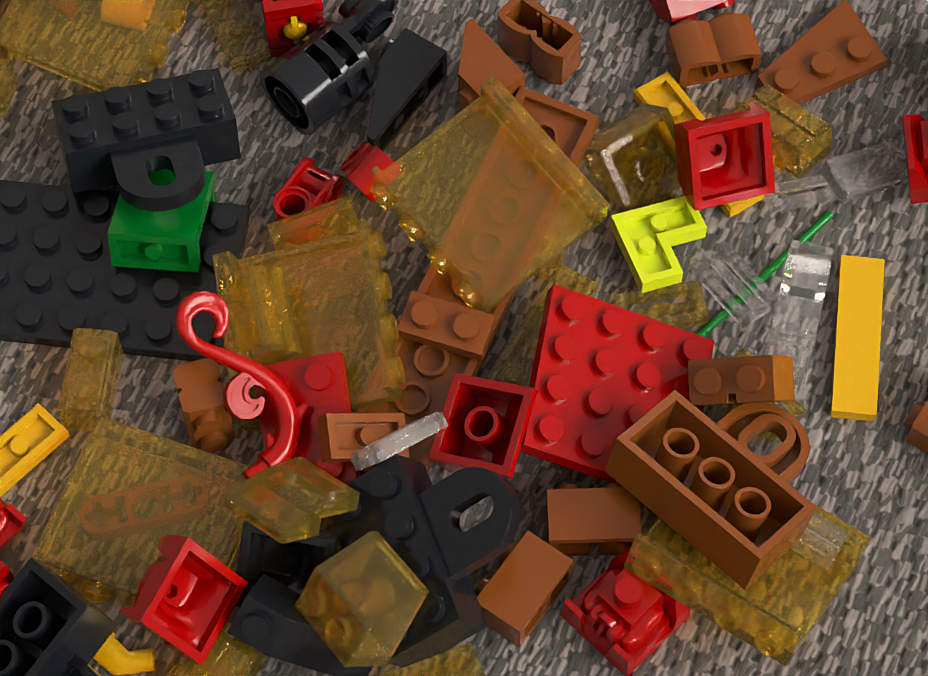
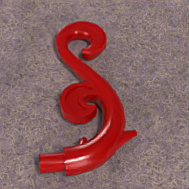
(250, 374)

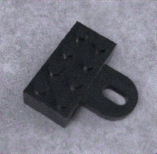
(148, 128)
(426, 534)
(48, 626)

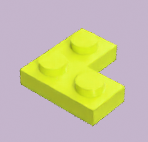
(648, 238)

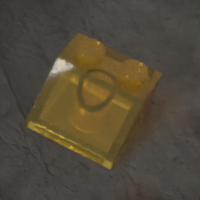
(636, 159)
(362, 601)

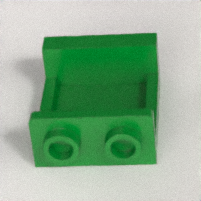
(160, 237)

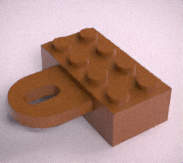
(713, 486)

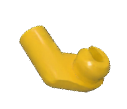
(120, 661)

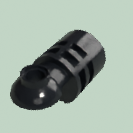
(327, 66)

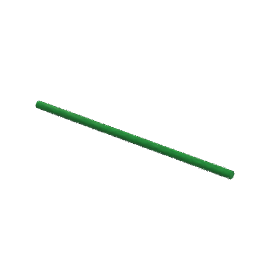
(764, 275)

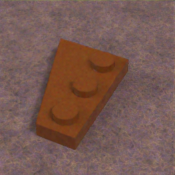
(825, 57)

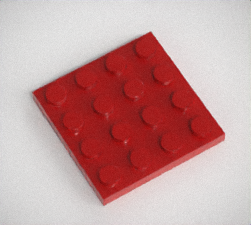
(599, 376)

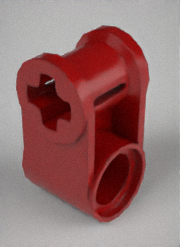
(359, 167)
(306, 189)

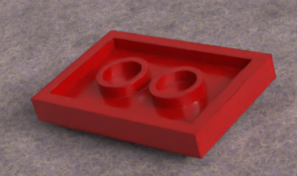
(324, 387)

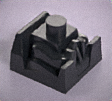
(285, 563)

